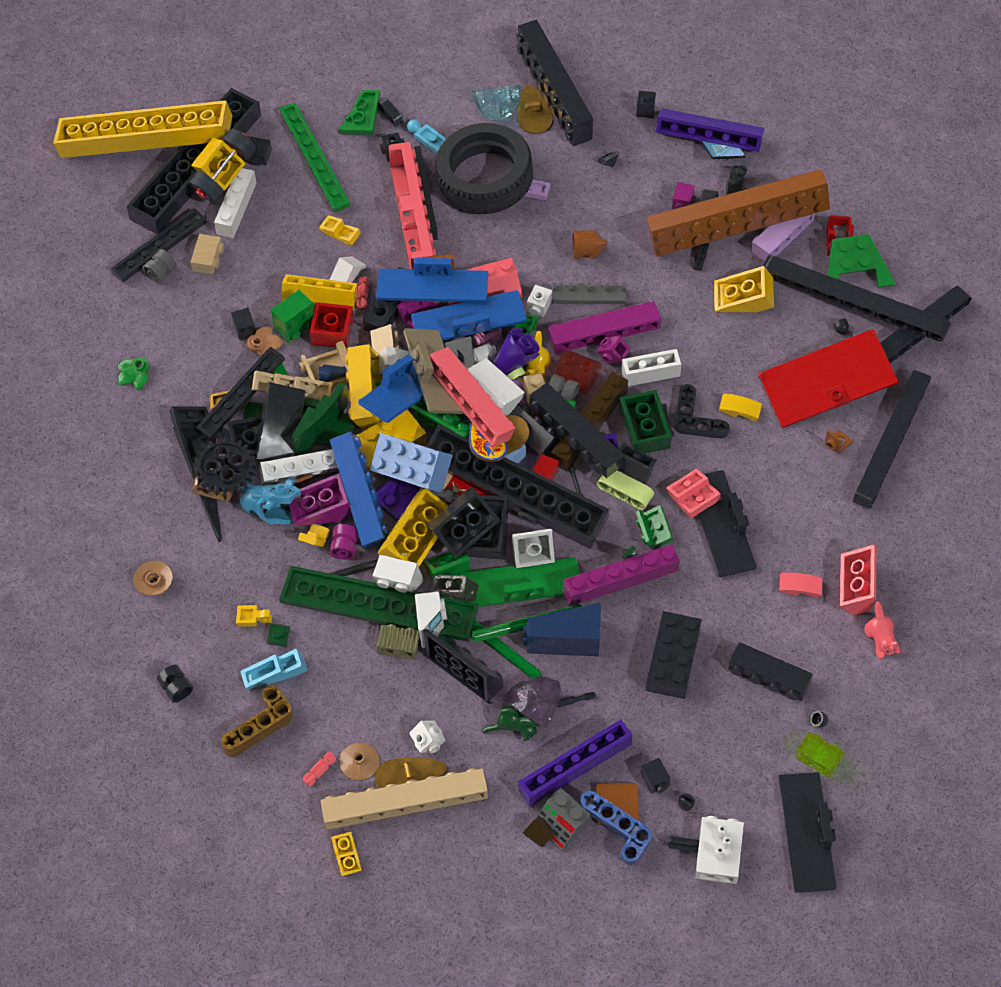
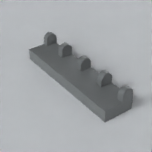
(589, 294)

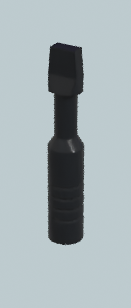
(572, 700)

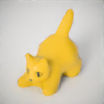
(544, 359)

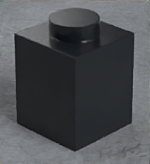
(646, 104)
(243, 323)
(655, 776)

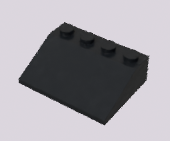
(462, 665)

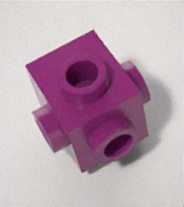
(613, 350)

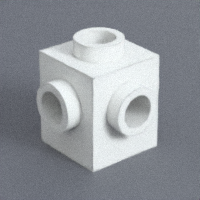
(427, 737)

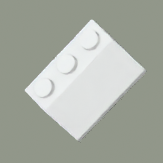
(497, 385)

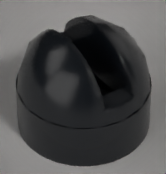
(841, 326)
(818, 721)
(684, 804)

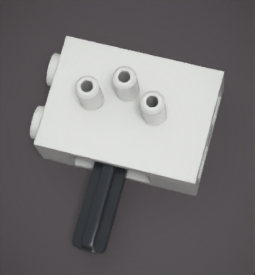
(717, 849)

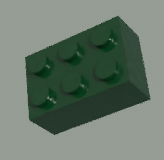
(645, 422)

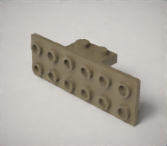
(421, 344)

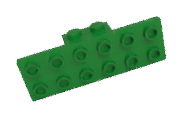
(450, 421)
(522, 584)

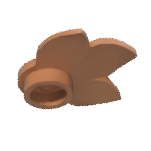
(265, 339)

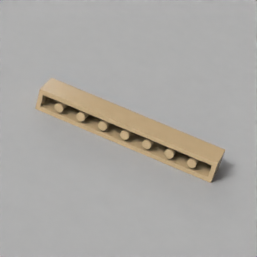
(404, 798)

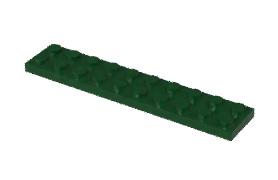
(370, 602)

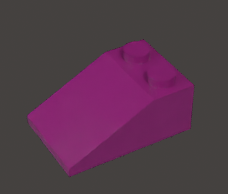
(321, 503)

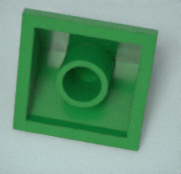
(447, 565)

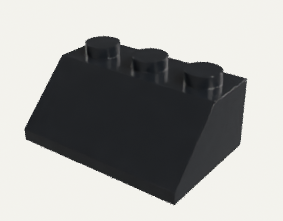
(463, 522)

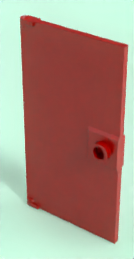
(828, 378)

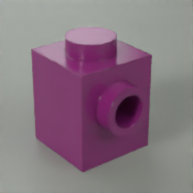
(683, 195)

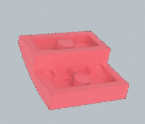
(693, 493)

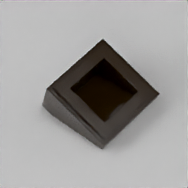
(539, 831)

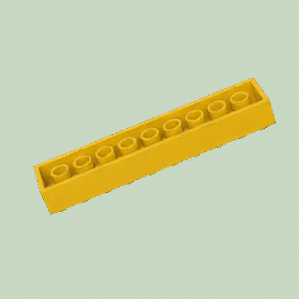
(142, 129)

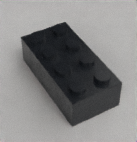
(673, 655)

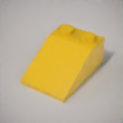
(744, 292)

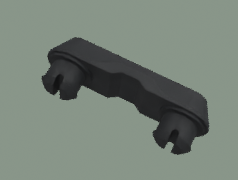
(735, 179)

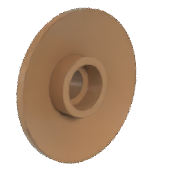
(150, 571)
(359, 769)

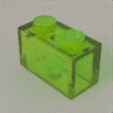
(819, 754)

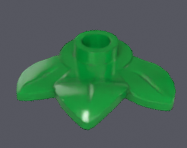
(131, 373)

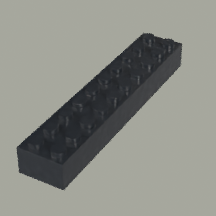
(170, 184)
(527, 490)

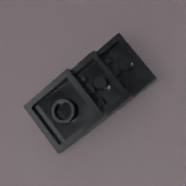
(279, 421)

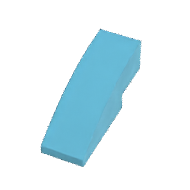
(274, 669)

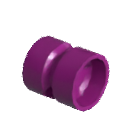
(343, 542)

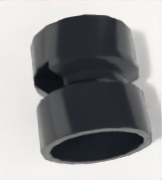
(175, 683)

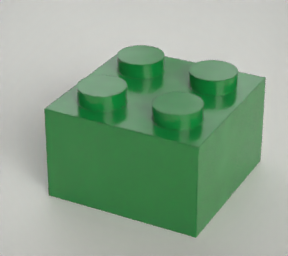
(293, 316)

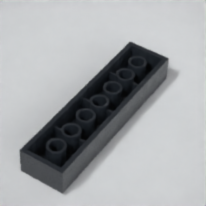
(555, 83)

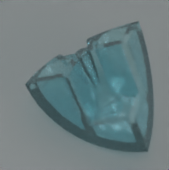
(497, 102)

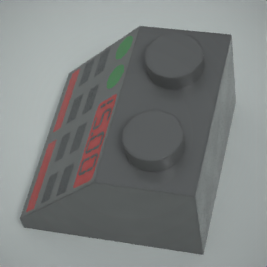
(565, 818)

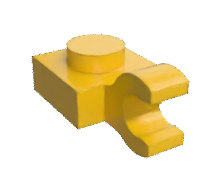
(249, 615)

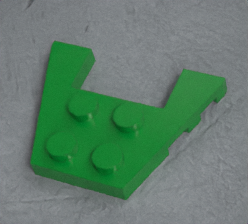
(858, 255)

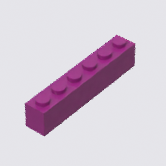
(595, 328)
(620, 575)

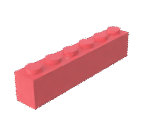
(471, 397)

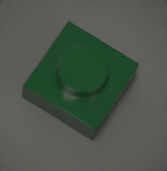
(278, 635)

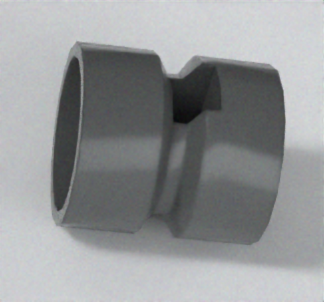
(160, 264)
(567, 389)

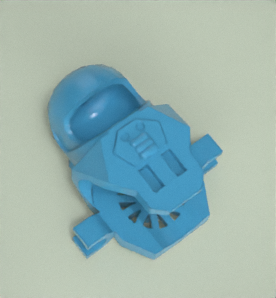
(274, 495)

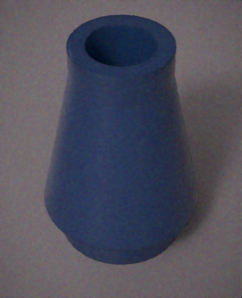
(331, 372)

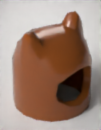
(587, 244)

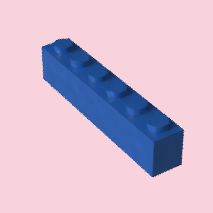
(359, 490)

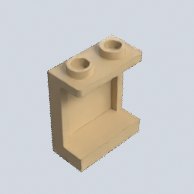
(335, 357)

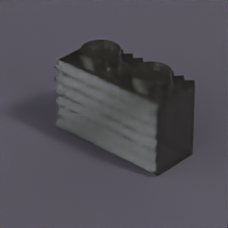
(455, 587)

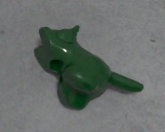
(511, 719)

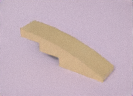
(313, 388)

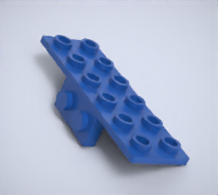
(432, 281)
(472, 317)
(397, 392)

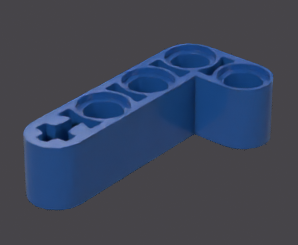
(613, 824)

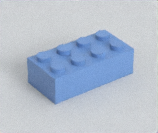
(411, 462)

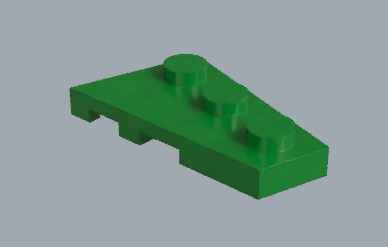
(364, 114)

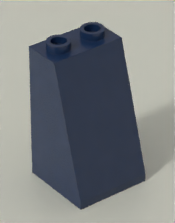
(565, 632)

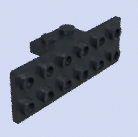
(726, 530)
(808, 832)

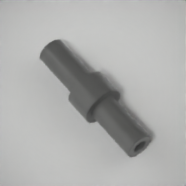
(449, 496)

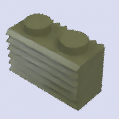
(398, 642)

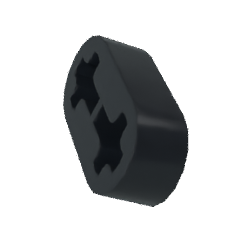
(390, 112)

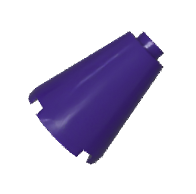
(516, 351)

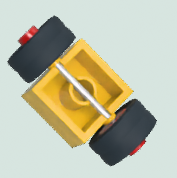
(220, 164)

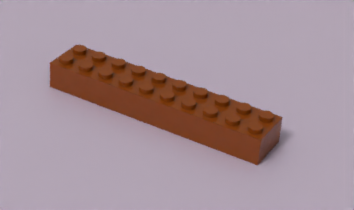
(738, 212)

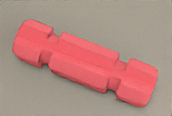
(362, 294)
(319, 768)

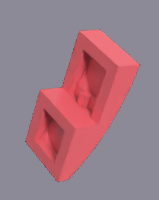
(800, 583)

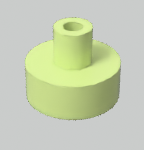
(517, 374)

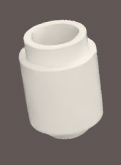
(485, 351)

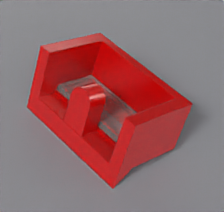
(837, 228)

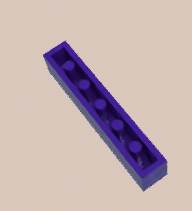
(710, 130)
(575, 763)

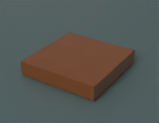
(621, 795)

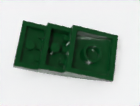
(319, 421)

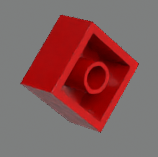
(331, 324)

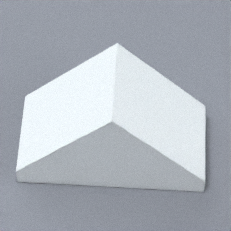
(347, 269)

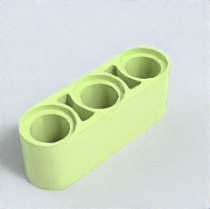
(627, 488)

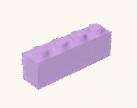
(778, 236)

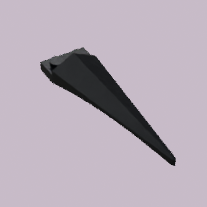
(191, 441)

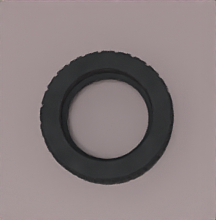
(476, 140)

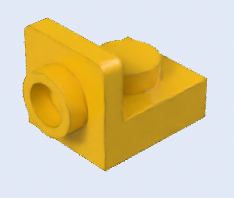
(316, 536)

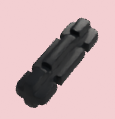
(700, 256)

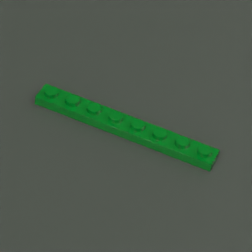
(314, 157)

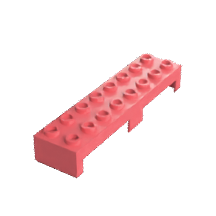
(411, 199)

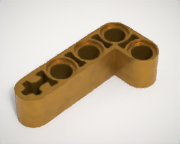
(255, 725)

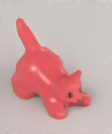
(882, 629)

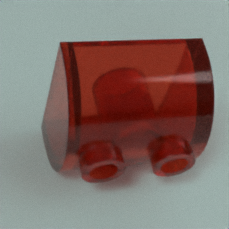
(579, 369)

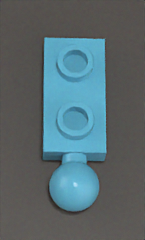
(426, 135)

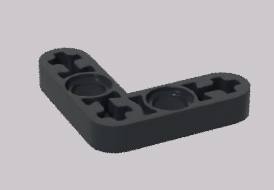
(689, 419)

